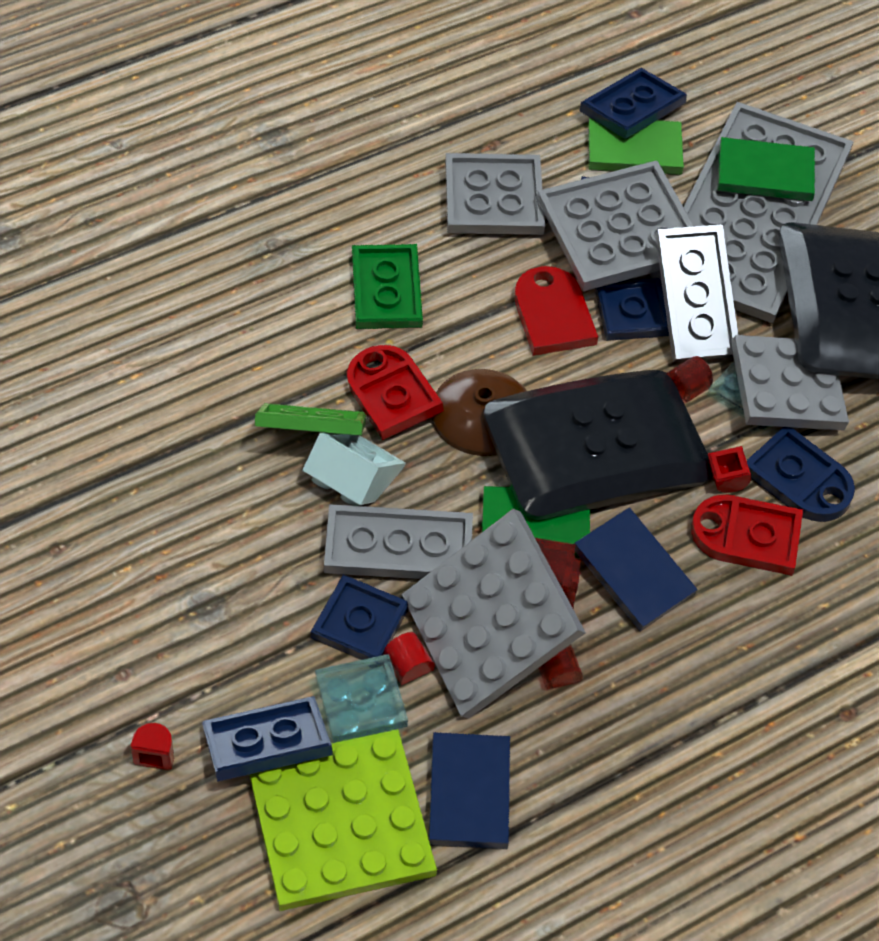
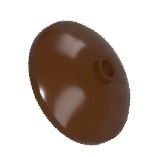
(462, 418)

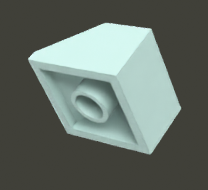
(352, 467)

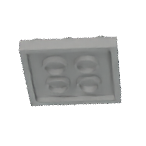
(493, 194)
(781, 390)

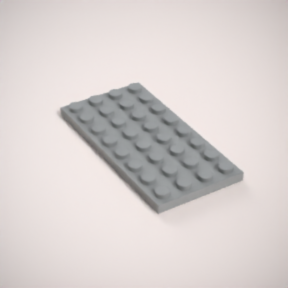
(754, 221)

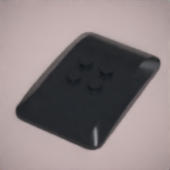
(833, 297)
(596, 443)

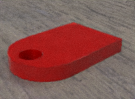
(555, 314)
(392, 393)
(749, 532)

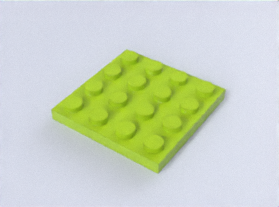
(342, 822)

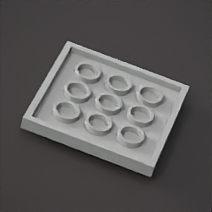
(612, 222)
(492, 614)

